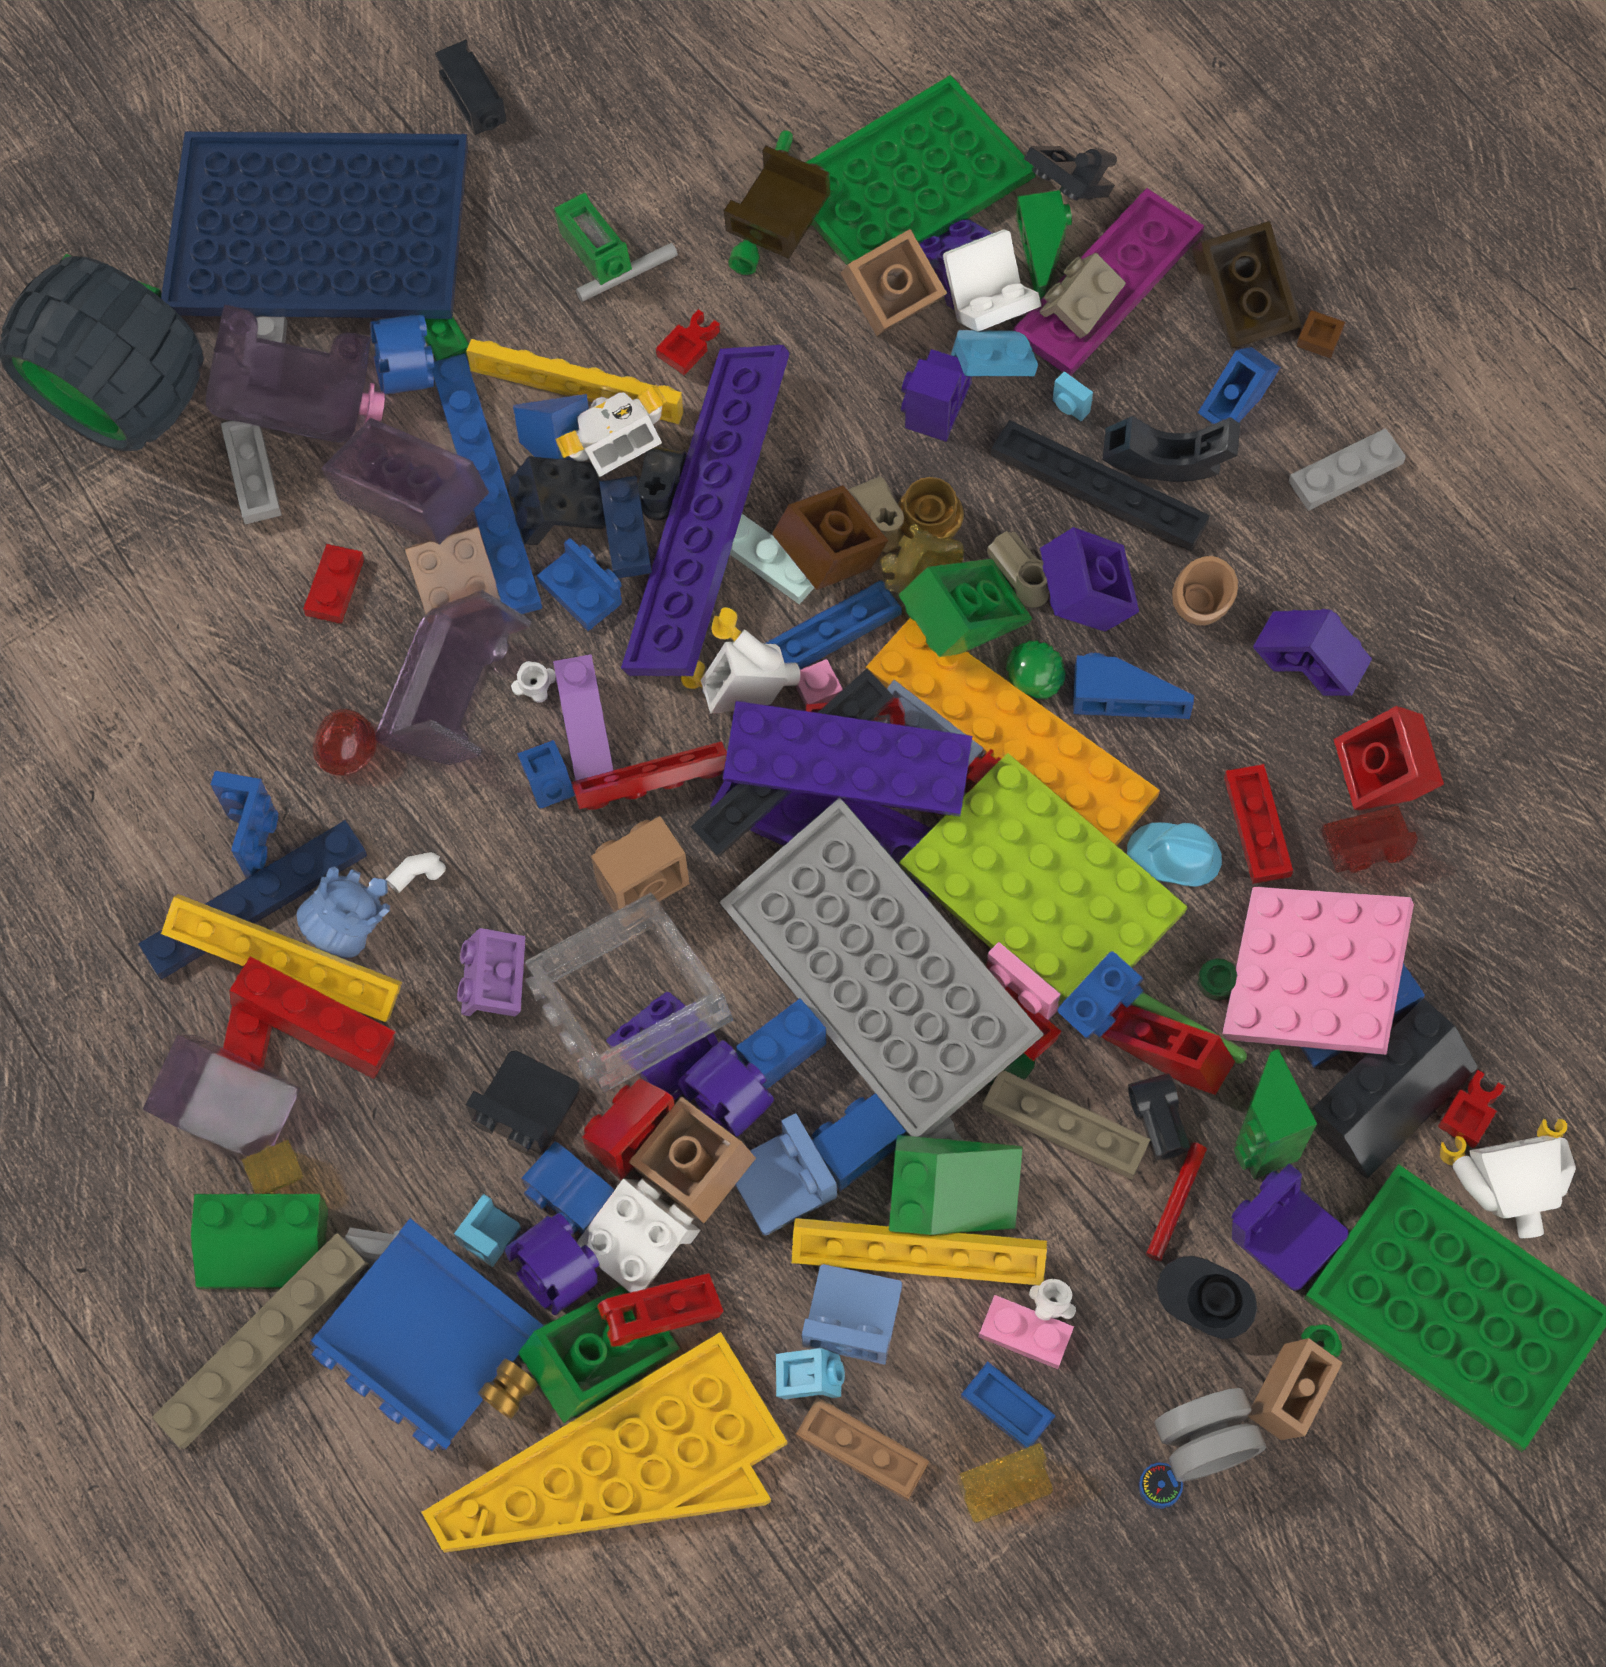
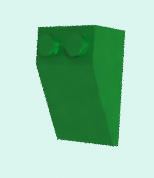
(963, 605)
(954, 1186)
(579, 1365)

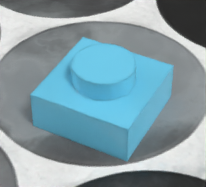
(1072, 396)

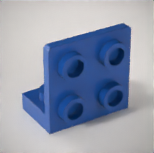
(251, 806)

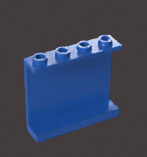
(423, 1335)

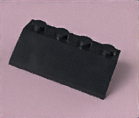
(1395, 1092)

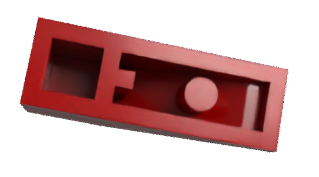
(1172, 1047)

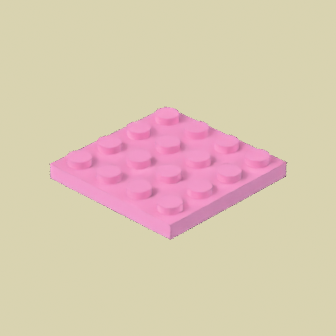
(1319, 969)

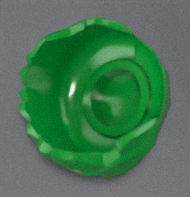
(1036, 669)

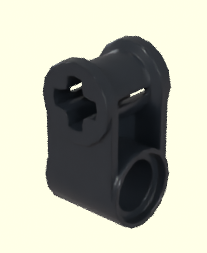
(659, 481)

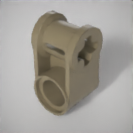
(882, 508)

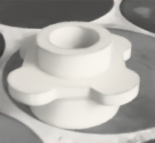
(528, 672)
(1052, 1300)

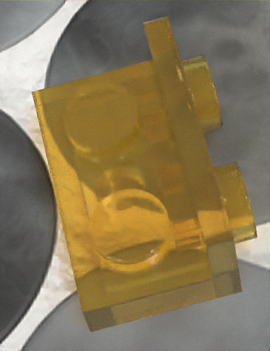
(1005, 1483)

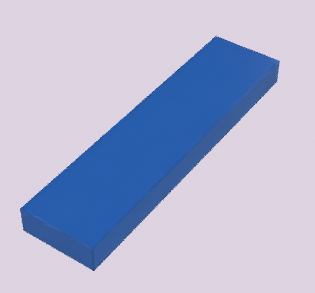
(838, 625)

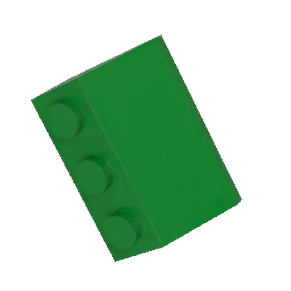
(1275, 1122)
(255, 1238)

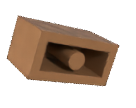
(1294, 1389)

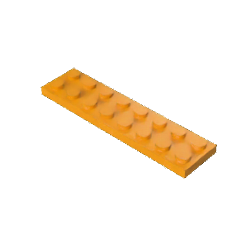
(1014, 723)

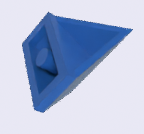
(546, 420)

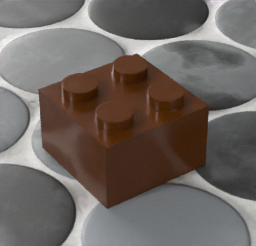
(829, 537)

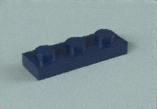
(625, 527)

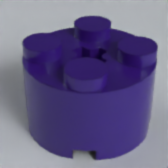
(727, 1089)
(553, 1263)

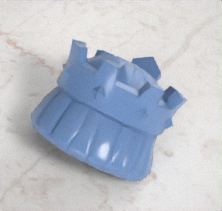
(342, 913)

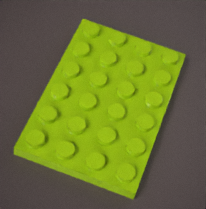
(1040, 880)

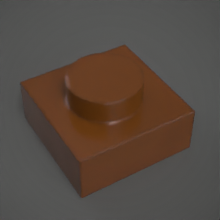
(1320, 334)

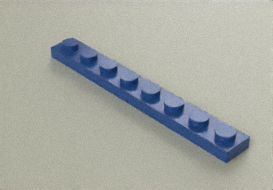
(494, 512)

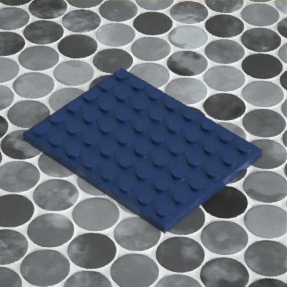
(317, 224)

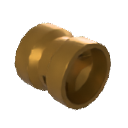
(508, 1388)

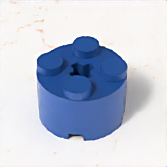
(401, 354)

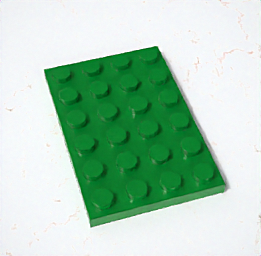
(916, 171)
(1459, 1307)

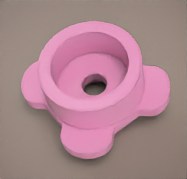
(372, 404)

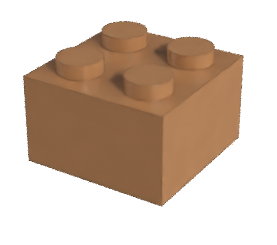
(893, 282)
(640, 864)
(692, 1159)

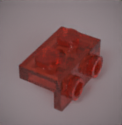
(1368, 839)

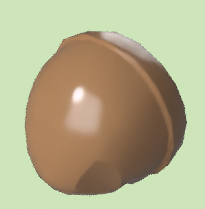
(1205, 590)

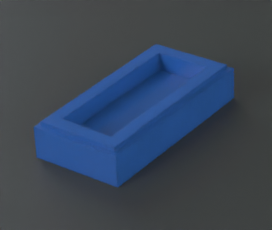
(1007, 1406)

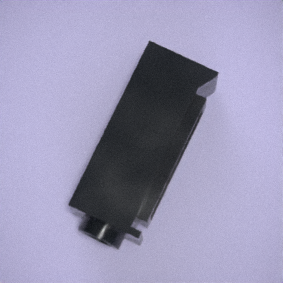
(470, 88)

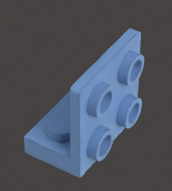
(786, 1178)
(852, 1314)

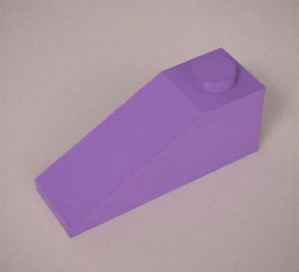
(583, 716)

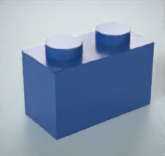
(783, 1042)
(857, 1139)

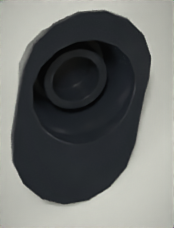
(1207, 1297)

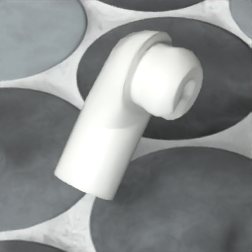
(415, 865)

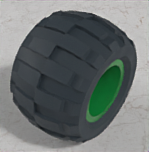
(101, 353)

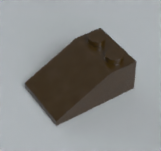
(1247, 284)

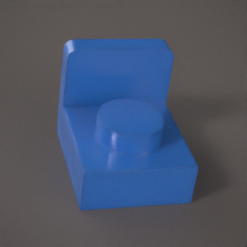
(546, 774)

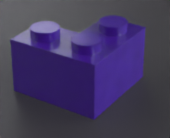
(934, 395)
(1316, 646)

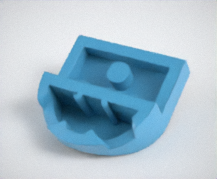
(994, 353)

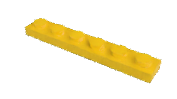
(562, 377)
(239, 939)
(921, 1254)

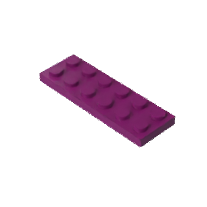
(1141, 251)

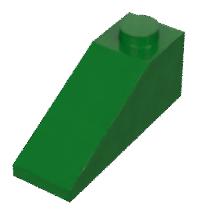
(1042, 230)

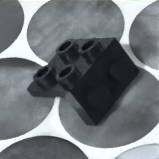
(555, 494)
(524, 1102)

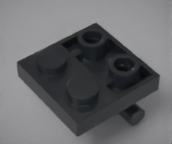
(1077, 175)

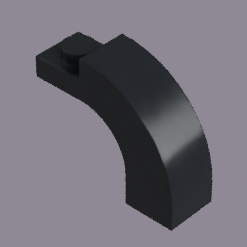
(1170, 456)

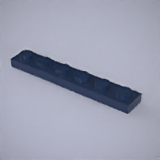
(265, 891)

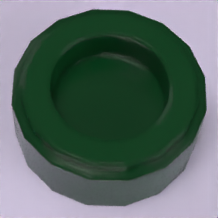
(1217, 979)

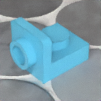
(809, 1374)

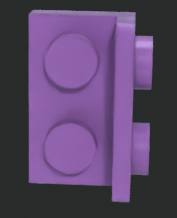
(492, 973)

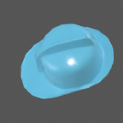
(1176, 853)

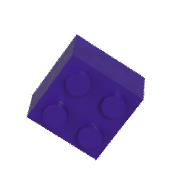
(1089, 579)

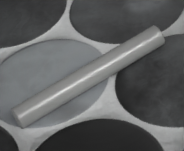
(638, 266)

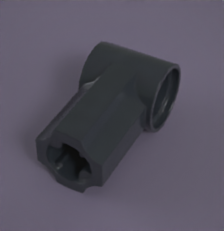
(1156, 1104)

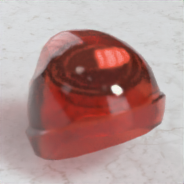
(344, 743)

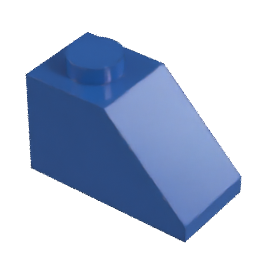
(1239, 386)

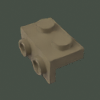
(1083, 293)

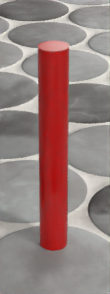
(1176, 1201)

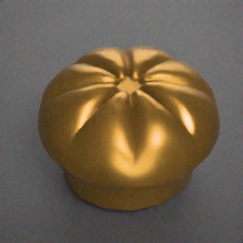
(932, 507)

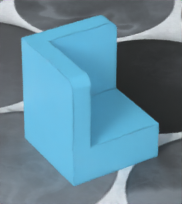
(486, 1231)

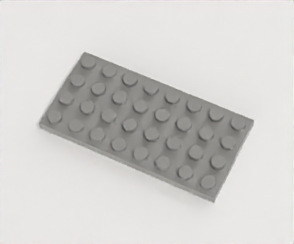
(881, 970)

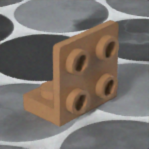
(451, 569)

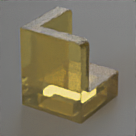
(273, 1168)

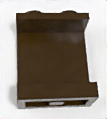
(779, 203)

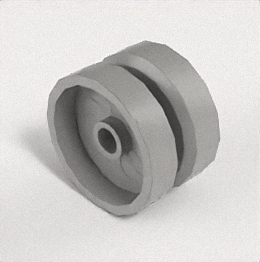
(1210, 1434)

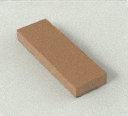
(862, 1449)

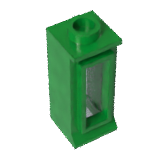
(592, 239)

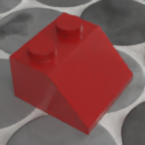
(1388, 759)
(626, 1125)

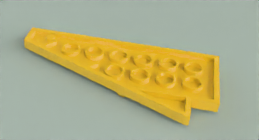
(647, 1455)

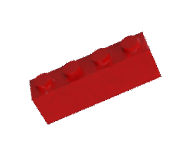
(312, 1017)

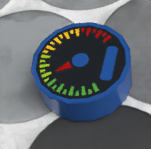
(1159, 1486)

